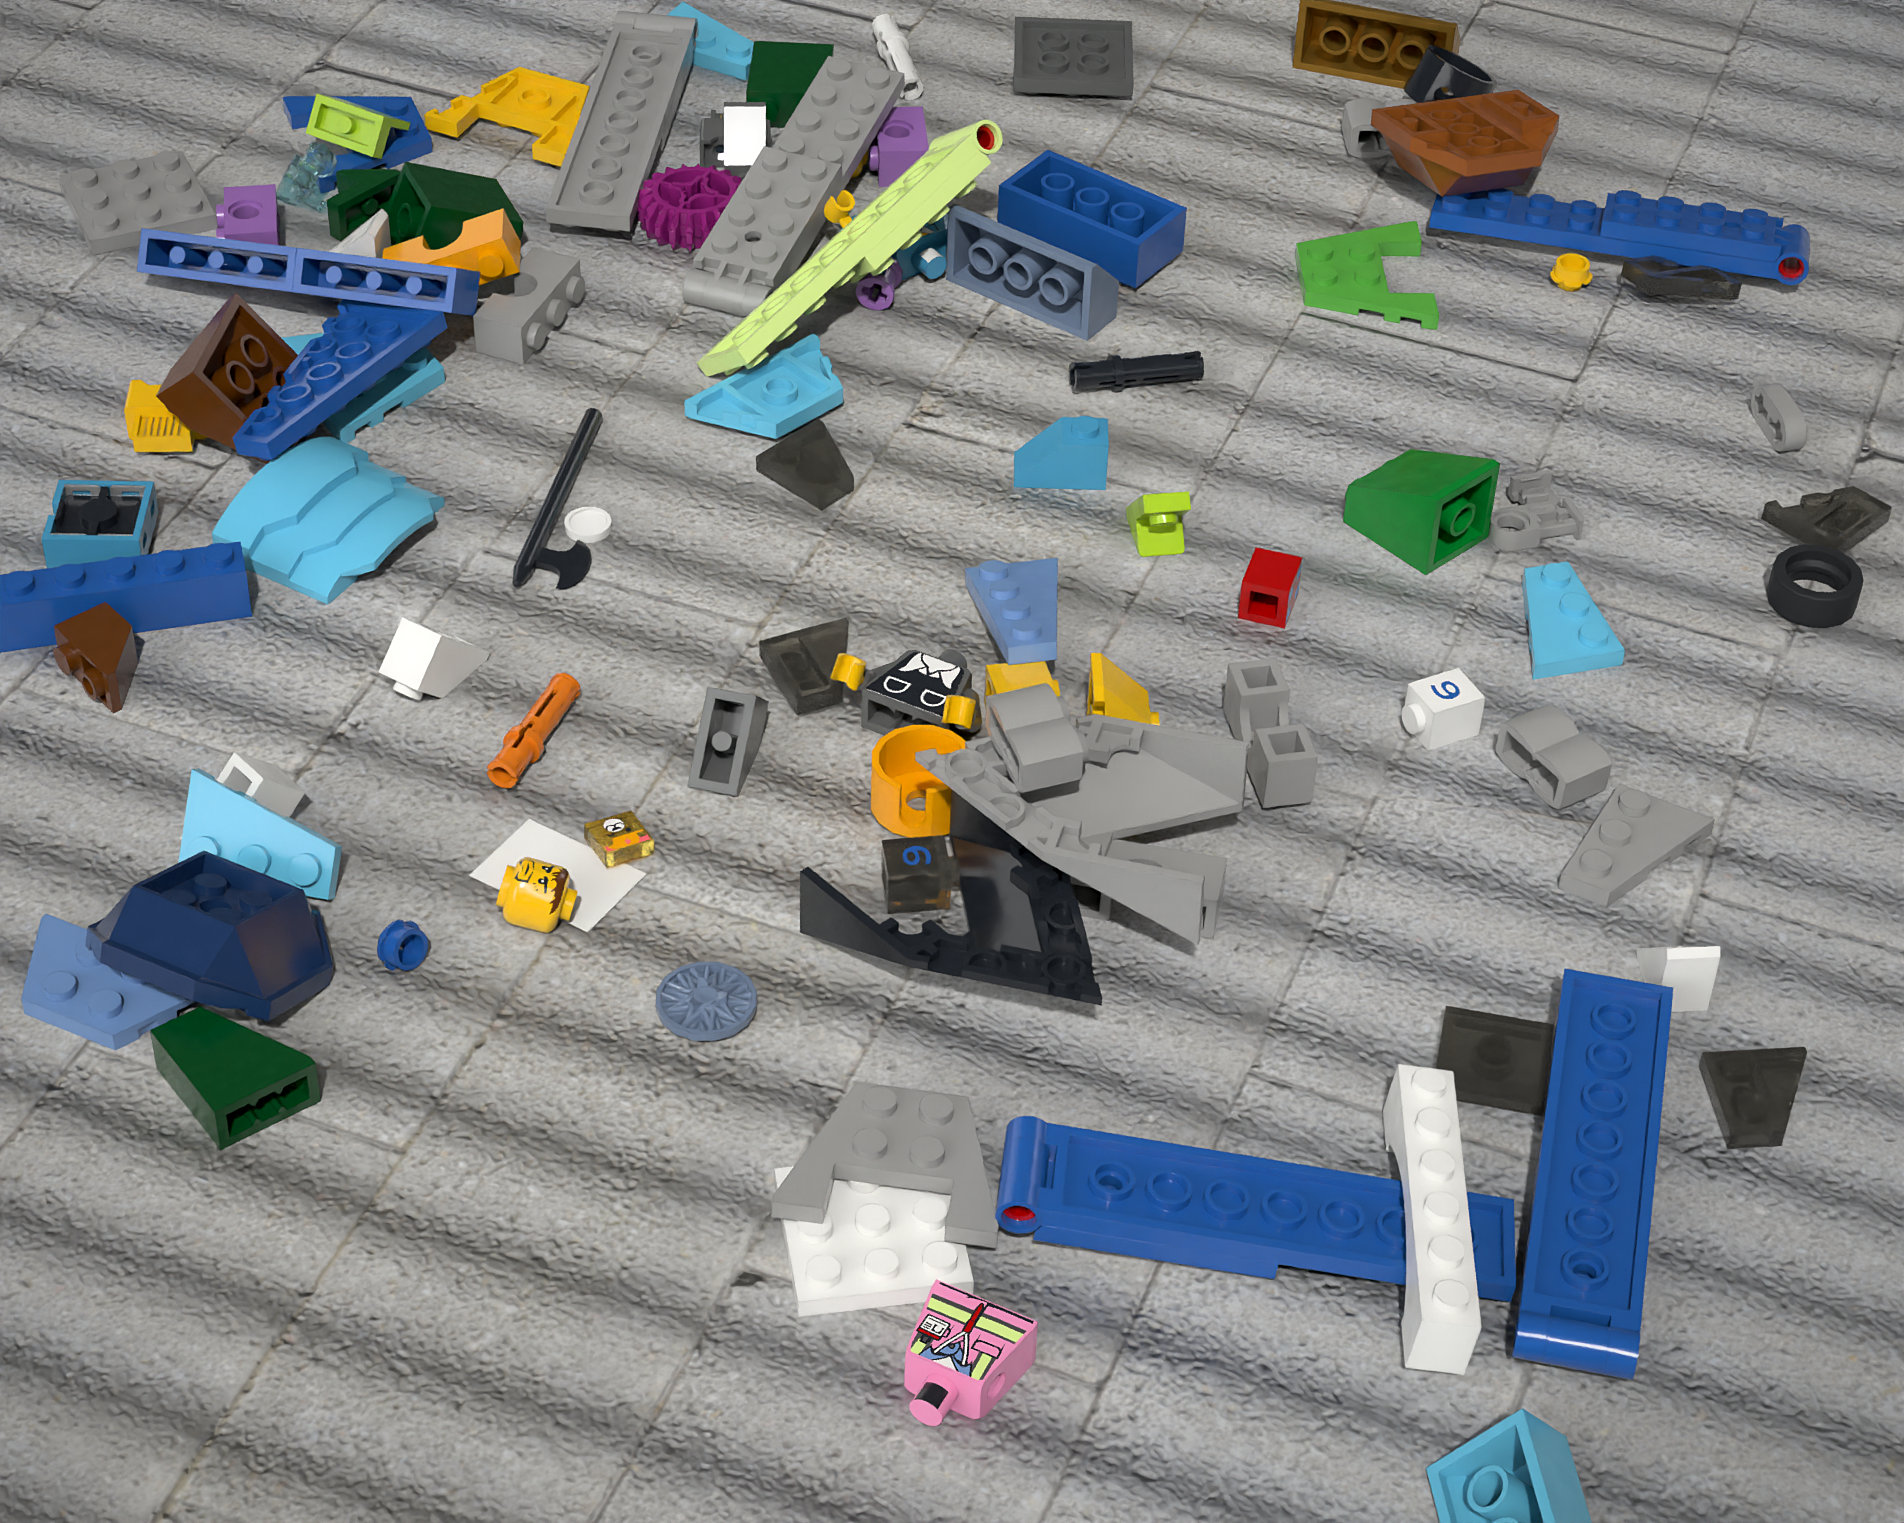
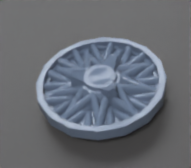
(706, 1001)

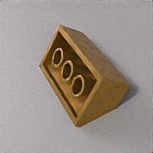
(1366, 41)

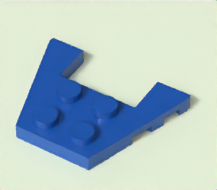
(400, 144)

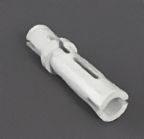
(894, 49)

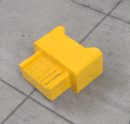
(152, 424)

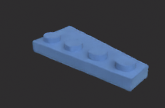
(1018, 606)

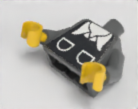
(913, 691)

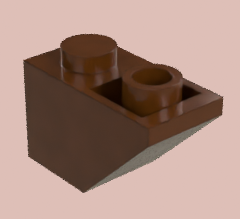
(98, 653)

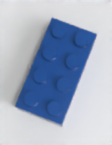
(1093, 216)

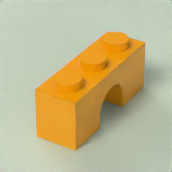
(484, 246)

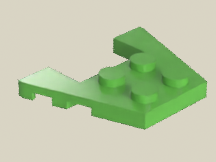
(1349, 275)

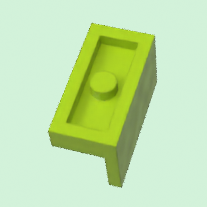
(351, 125)

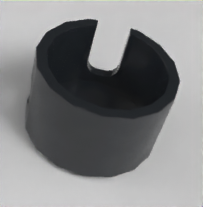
(1449, 70)

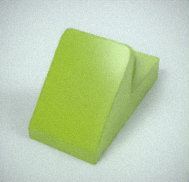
(1157, 523)

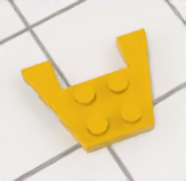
(520, 100)

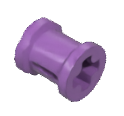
(885, 285)

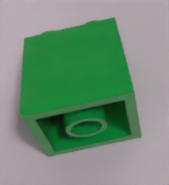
(1424, 506)

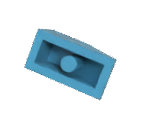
(1065, 456)

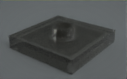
(1496, 1059)

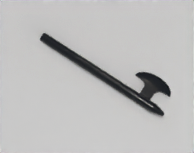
(570, 564)

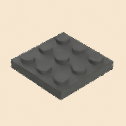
(1073, 57)

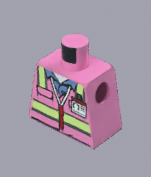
(965, 1354)

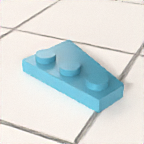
(717, 45)
(1565, 624)
(257, 837)

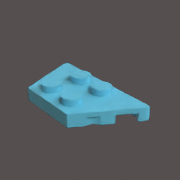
(774, 394)

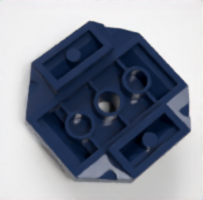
(218, 937)

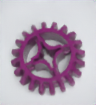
(684, 204)

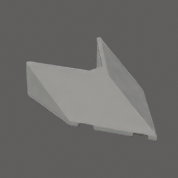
(1131, 785)

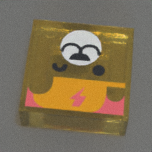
(618, 839)

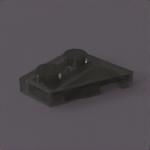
(808, 466)
(1752, 1093)

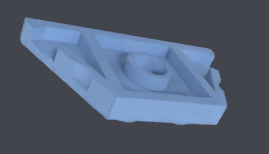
(88, 997)

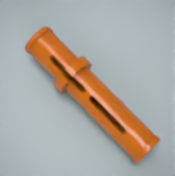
(525, 742)

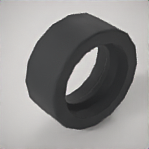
(1819, 565)

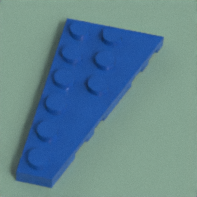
(334, 369)

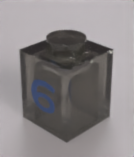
(917, 874)

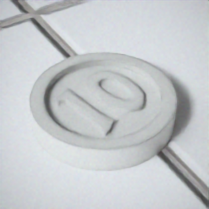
(588, 524)

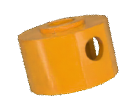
(900, 778)

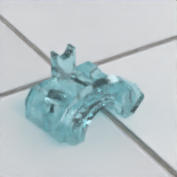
(301, 175)

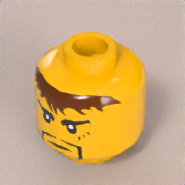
(536, 895)

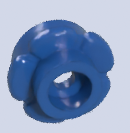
(402, 945)

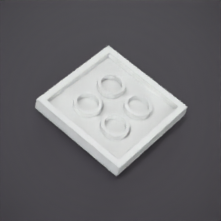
(872, 1249)

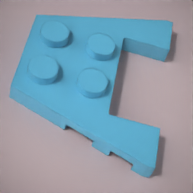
(401, 386)

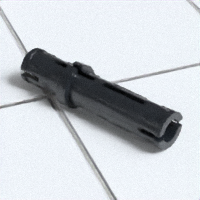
(1121, 372)

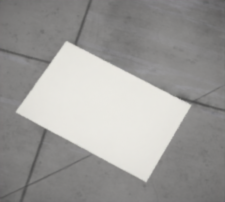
(597, 886)

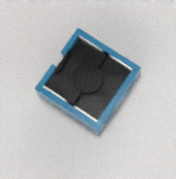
(99, 521)

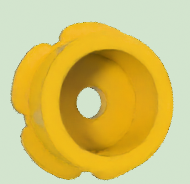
(1571, 272)

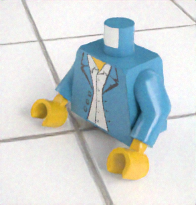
(923, 256)

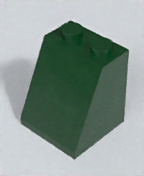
(439, 200)

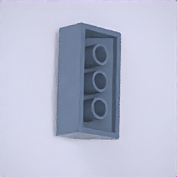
(1029, 274)

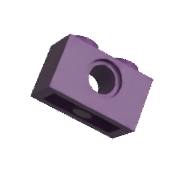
(898, 144)
(249, 214)

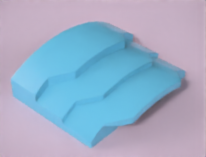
(323, 517)

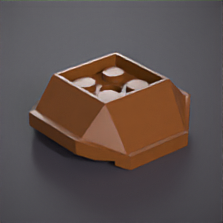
(1469, 140)

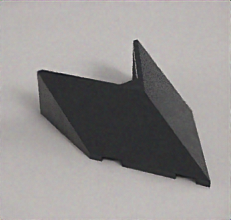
(1016, 910)

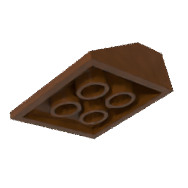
(227, 373)

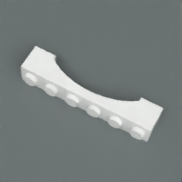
(1441, 1283)

